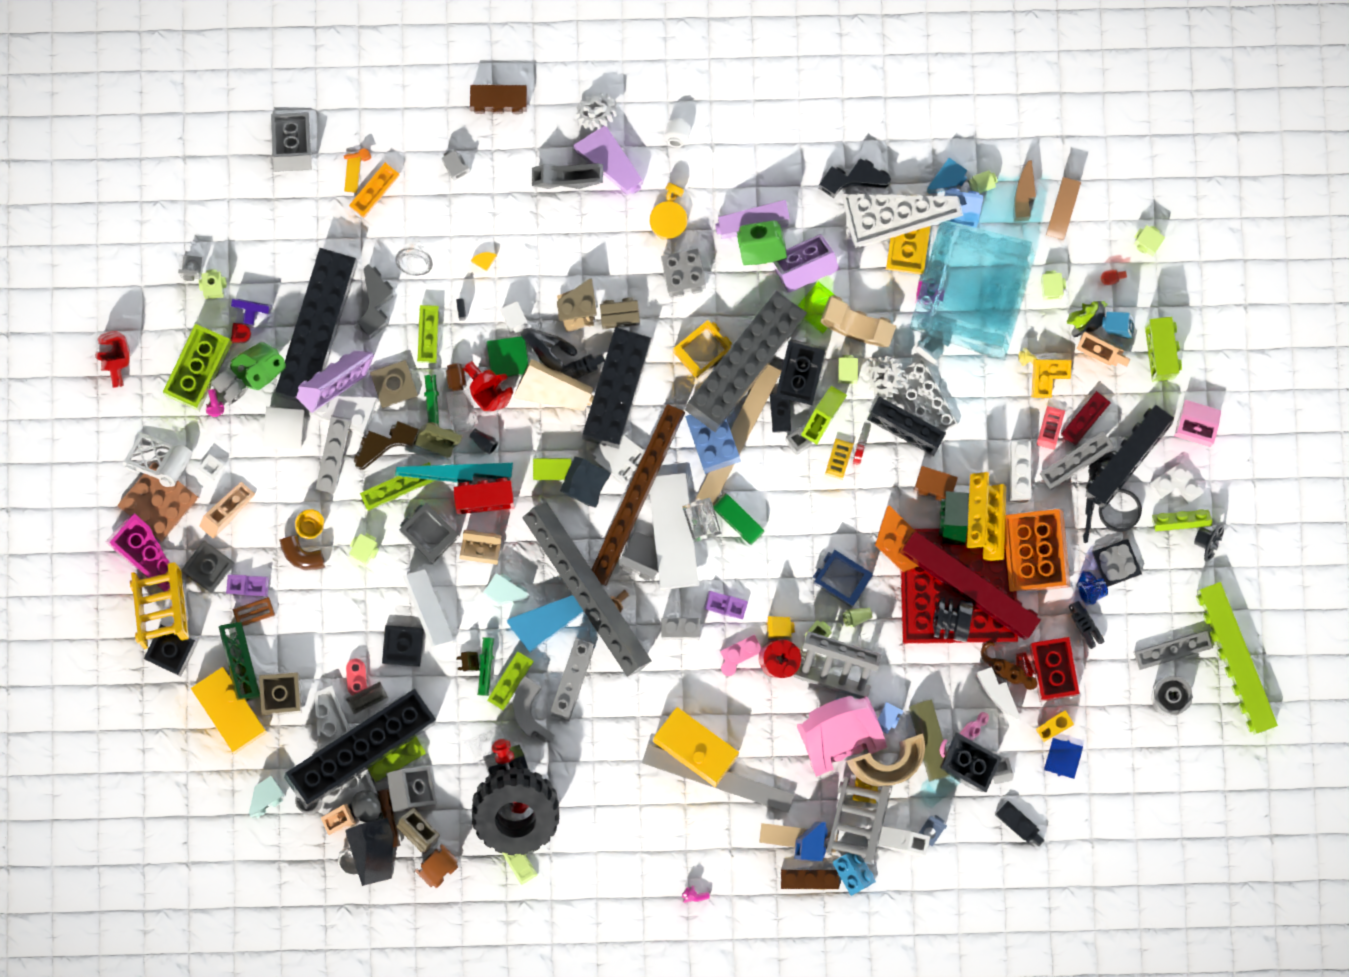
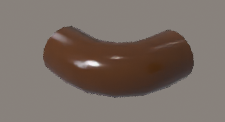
(298, 557)

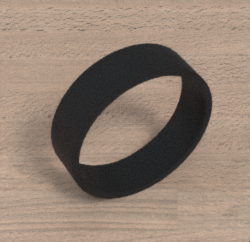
(1128, 528)

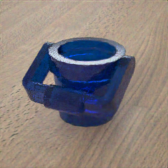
(1091, 590)

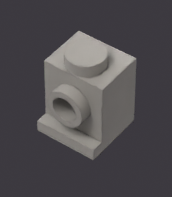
(454, 164)

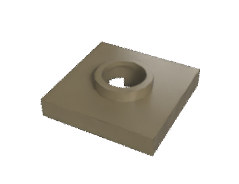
(391, 397)

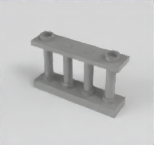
(842, 651)
(572, 679)
(876, 815)

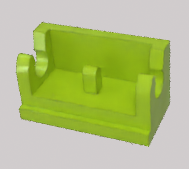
(551, 468)

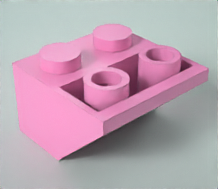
(1198, 423)

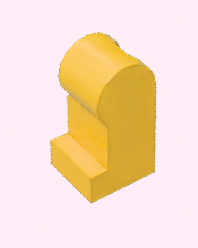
(1055, 726)

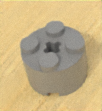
(1173, 707)

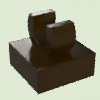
(470, 661)

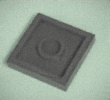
(208, 566)

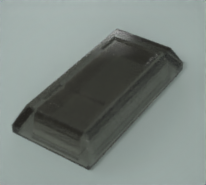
(366, 697)

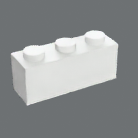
(1020, 470)

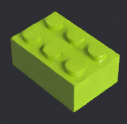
(1162, 349)

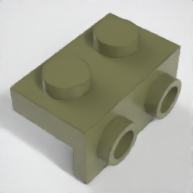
(437, 439)

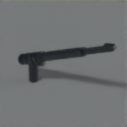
(1093, 469)

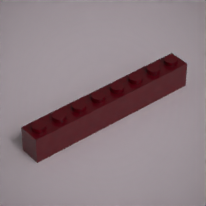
(970, 585)

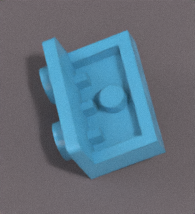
(854, 872)

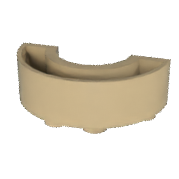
(856, 324)
(906, 765)

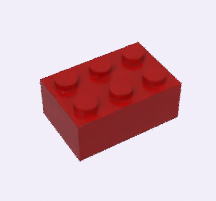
(484, 496)
(1054, 669)

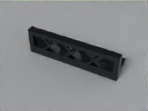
(906, 426)

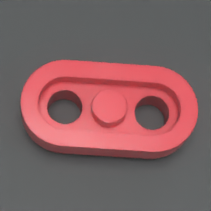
(356, 677)

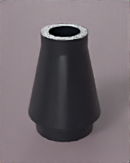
(484, 441)

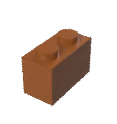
(934, 483)

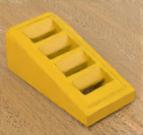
(834, 473)

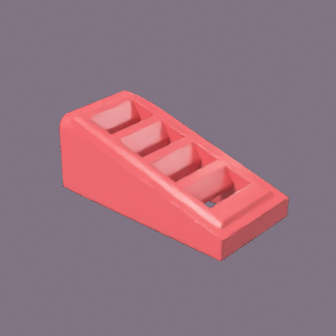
(1048, 439)

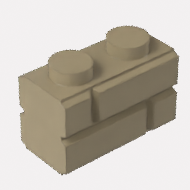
(619, 313)
(418, 831)

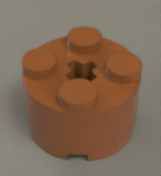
(436, 866)

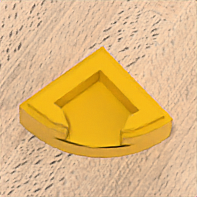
(484, 260)

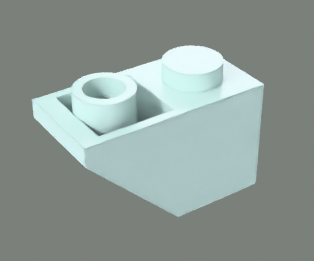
(503, 591)
(265, 795)

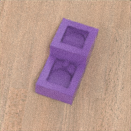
(247, 585)
(725, 605)

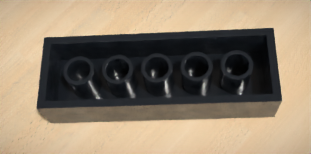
(616, 388)

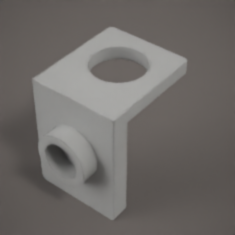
(190, 275)

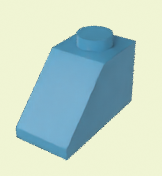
(948, 177)
(1119, 324)

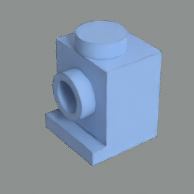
(888, 717)

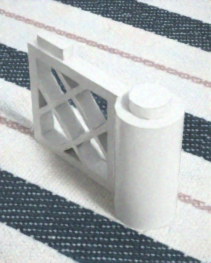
(172, 463)

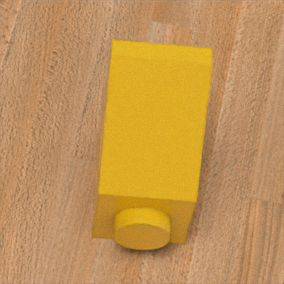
(779, 627)

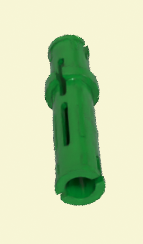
(431, 398)
(485, 666)

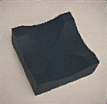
(584, 481)

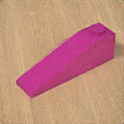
(139, 547)

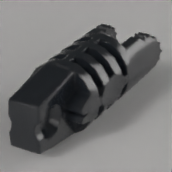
(583, 365)
(1085, 624)

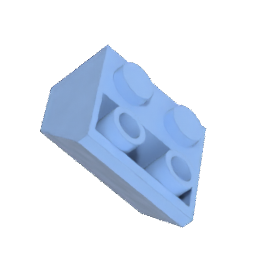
(970, 204)

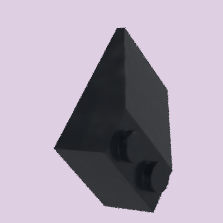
(800, 372)
(970, 763)
(372, 850)

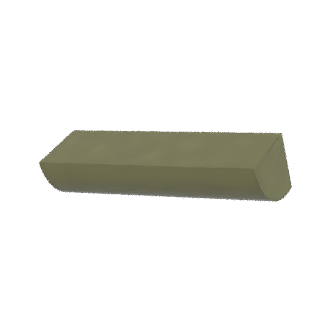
(926, 722)

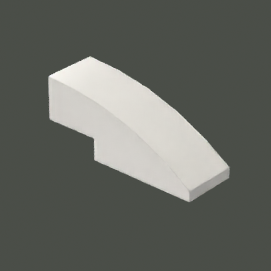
(998, 693)

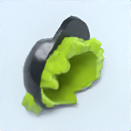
(1088, 318)

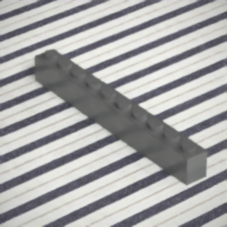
(587, 589)

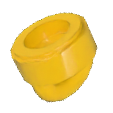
(675, 190)

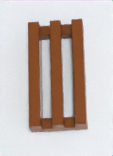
(266, 600)

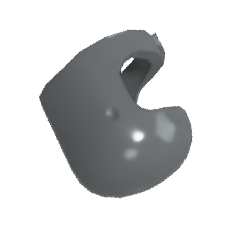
(366, 806)

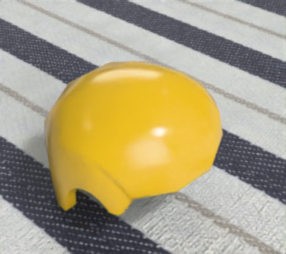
(309, 524)

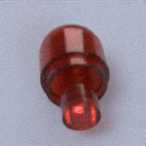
(1112, 276)

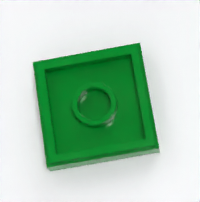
(508, 356)

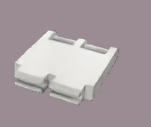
(618, 460)

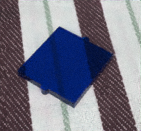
(1063, 758)

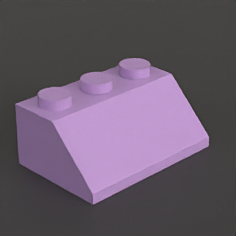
(806, 263)

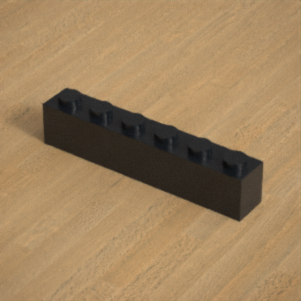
(1129, 456)

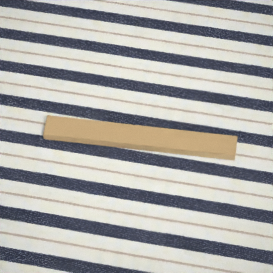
(742, 429)

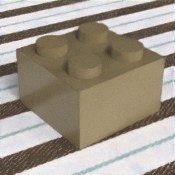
(280, 694)

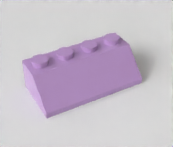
(334, 379)

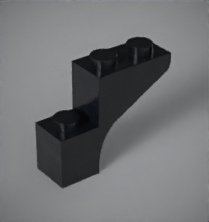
(862, 174)

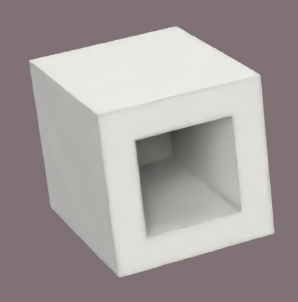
(514, 317)

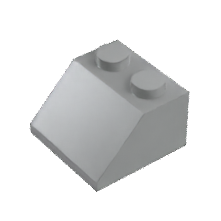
(411, 788)

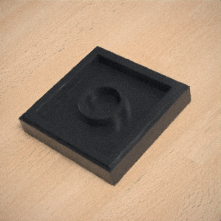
(402, 646)

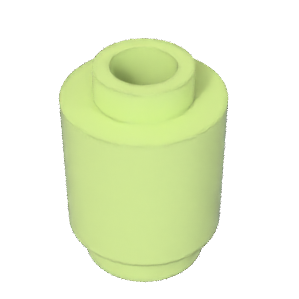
(983, 182)

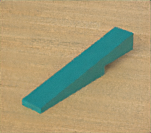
(458, 473)

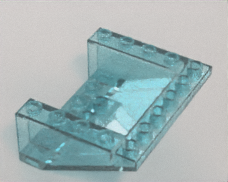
(974, 288)

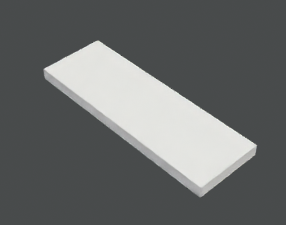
(671, 532)

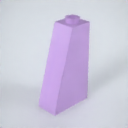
(603, 149)
(729, 224)

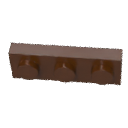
(809, 879)

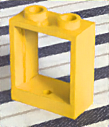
(714, 330)

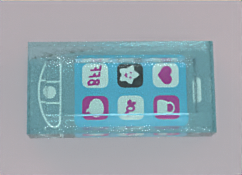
(938, 790)

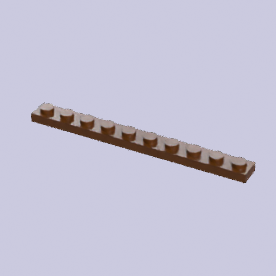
(637, 493)

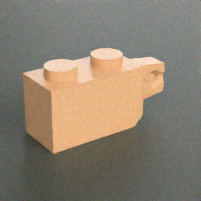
(1102, 349)

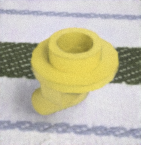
(1025, 357)

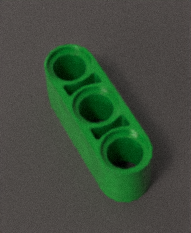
(738, 519)

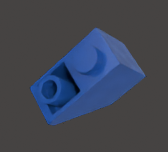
(811, 843)

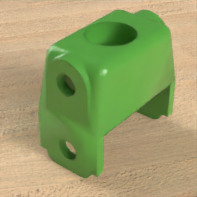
(761, 243)
(260, 365)

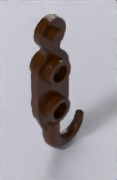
(1007, 669)

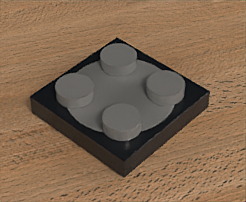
(1117, 563)

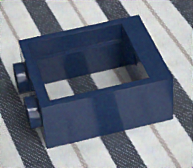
(827, 588)

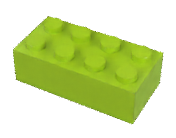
(197, 367)

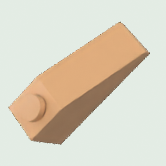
(226, 510)

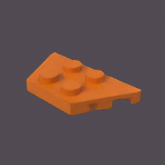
(891, 538)

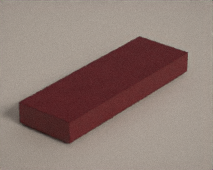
(1085, 418)

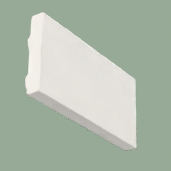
(924, 398)

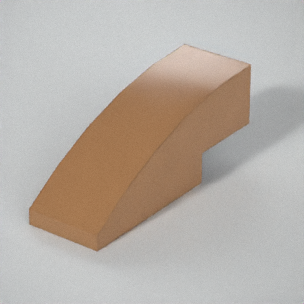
(1024, 194)
(1063, 208)

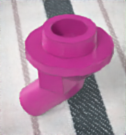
(214, 408)
(691, 895)

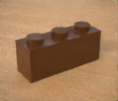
(498, 99)

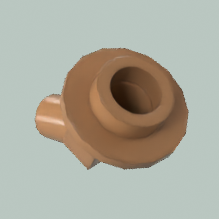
(617, 601)

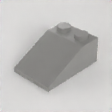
(291, 142)

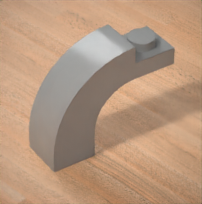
(523, 699)

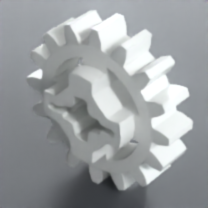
(596, 111)
(885, 377)

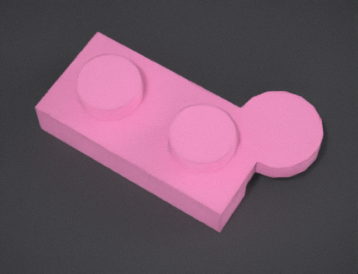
(739, 653)

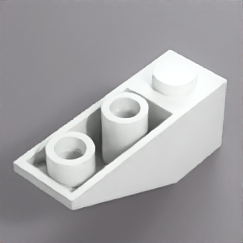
(904, 841)

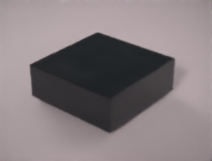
(461, 309)

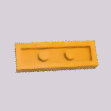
(374, 190)

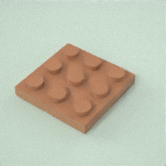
(158, 505)

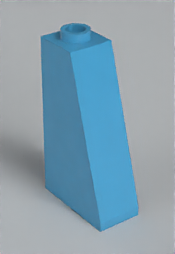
(544, 622)

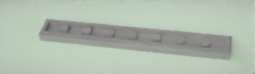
(730, 782)

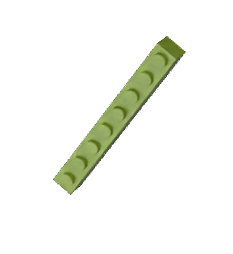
(1236, 658)

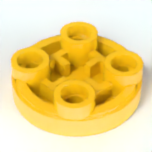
(668, 220)

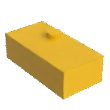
(231, 716)
(696, 747)

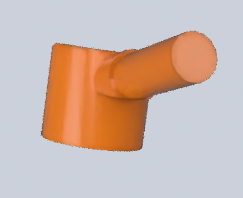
(363, 153)

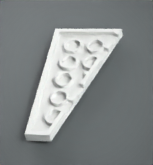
(887, 216)
(330, 726)

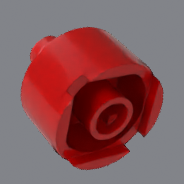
(771, 665)

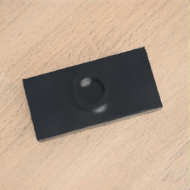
(780, 414)

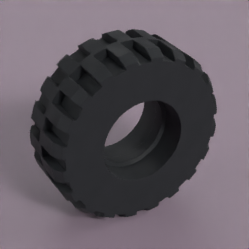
(511, 787)

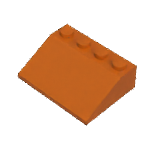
(1036, 551)

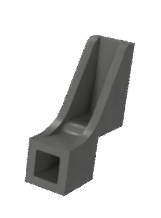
(567, 176)
(378, 294)

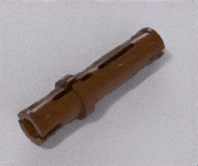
(387, 812)

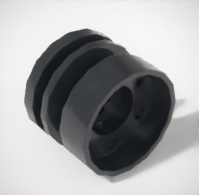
(953, 619)

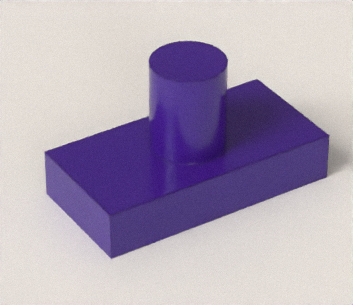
(250, 309)

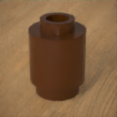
(456, 377)

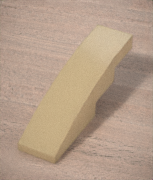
(783, 835)

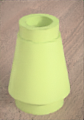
(854, 617)

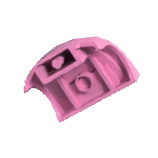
(840, 731)

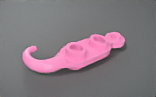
(970, 731)

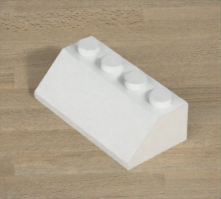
(428, 609)

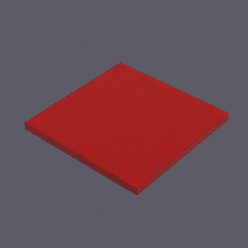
(922, 592)

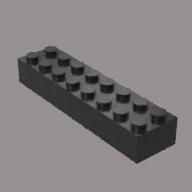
(317, 320)
(360, 748)

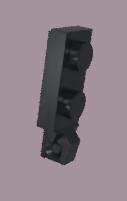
(1019, 823)

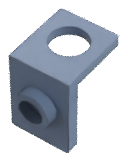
(937, 824)

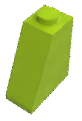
(823, 414)

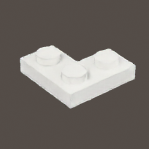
(1179, 479)

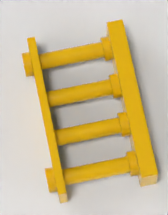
(986, 516)
(177, 610)

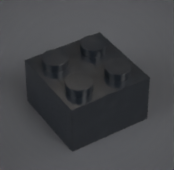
(170, 652)

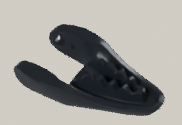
(543, 343)

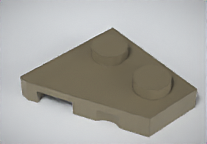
(578, 302)

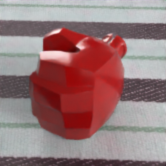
(116, 358)
(487, 388)

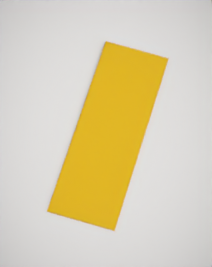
(352, 175)

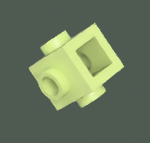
(215, 290)

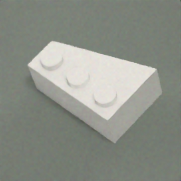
(357, 409)

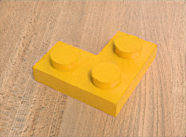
(1044, 372)

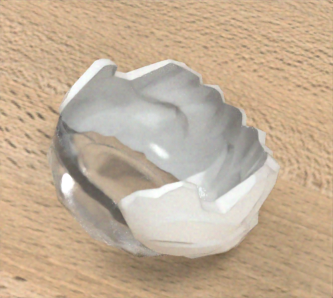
(346, 862)

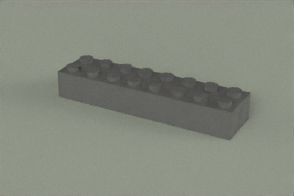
(745, 361)

